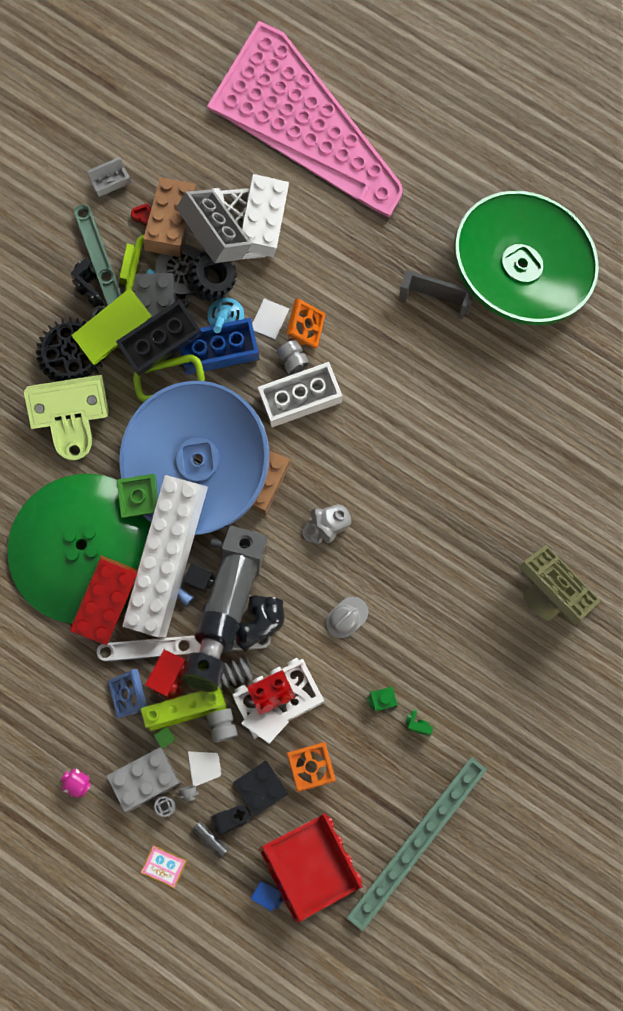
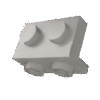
(109, 177)

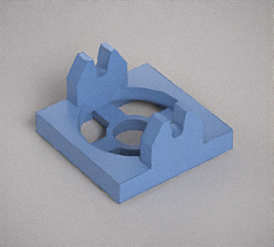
(117, 693)

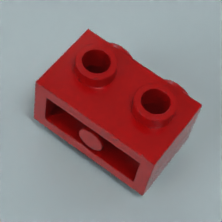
(271, 692)

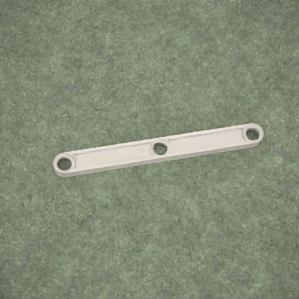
(154, 647)

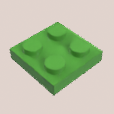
(138, 495)

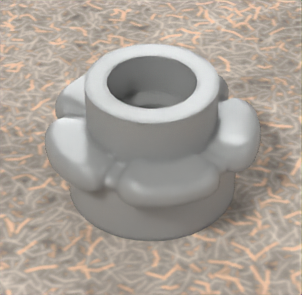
(188, 793)

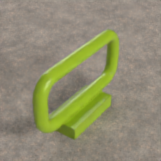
(130, 263)
(165, 364)

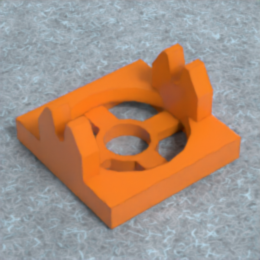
(309, 311)
(321, 749)

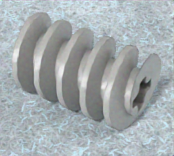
(236, 672)

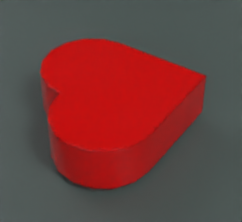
(141, 213)

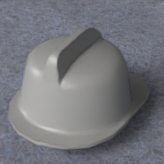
(347, 617)

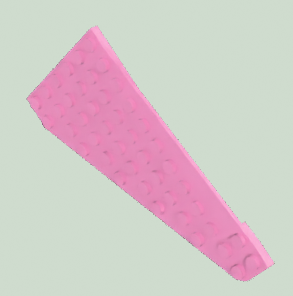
(291, 110)

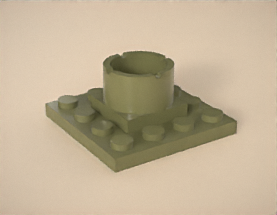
(555, 588)

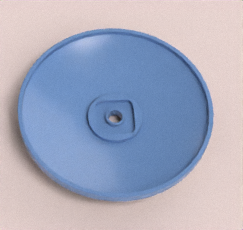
(202, 421)

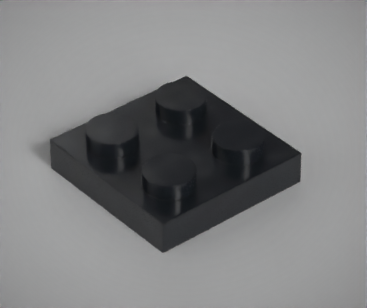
(260, 788)

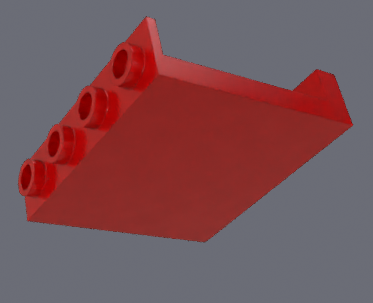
(310, 867)

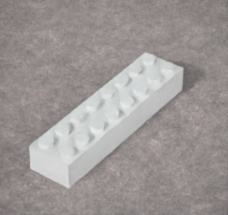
(165, 556)

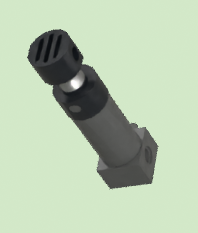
(219, 624)

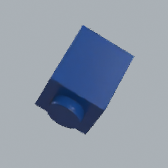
(267, 896)

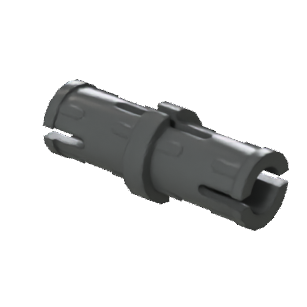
(210, 839)

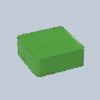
(164, 737)

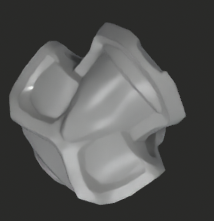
(326, 524)

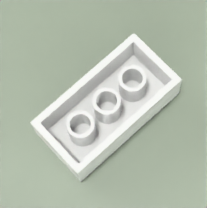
(264, 214)
(300, 394)

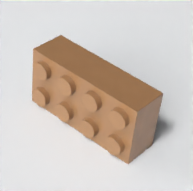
(166, 227)

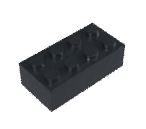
(159, 337)

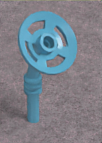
(224, 314)

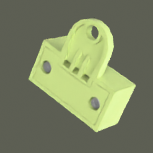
(67, 410)

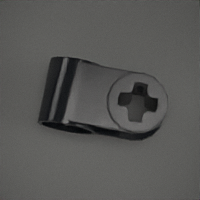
(227, 821)

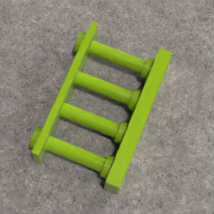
(182, 709)

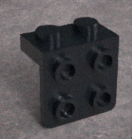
(82, 276)

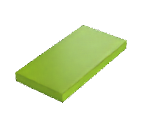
(120, 317)

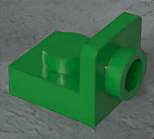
(382, 699)
(421, 727)

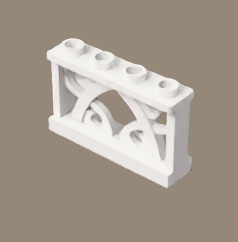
(305, 701)

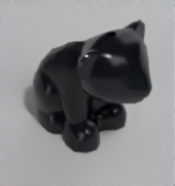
(268, 620)

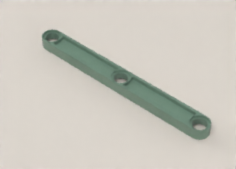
(97, 253)

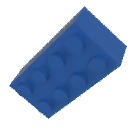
(229, 347)

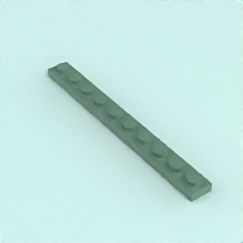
(416, 844)

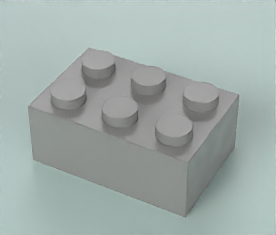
(143, 779)

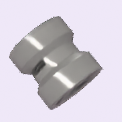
(167, 804)

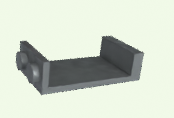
(437, 289)

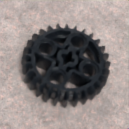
(64, 347)

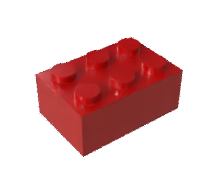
(166, 676)

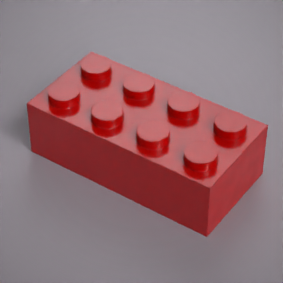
(103, 600)

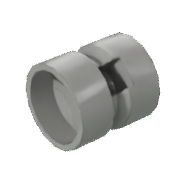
(293, 358)
(222, 725)

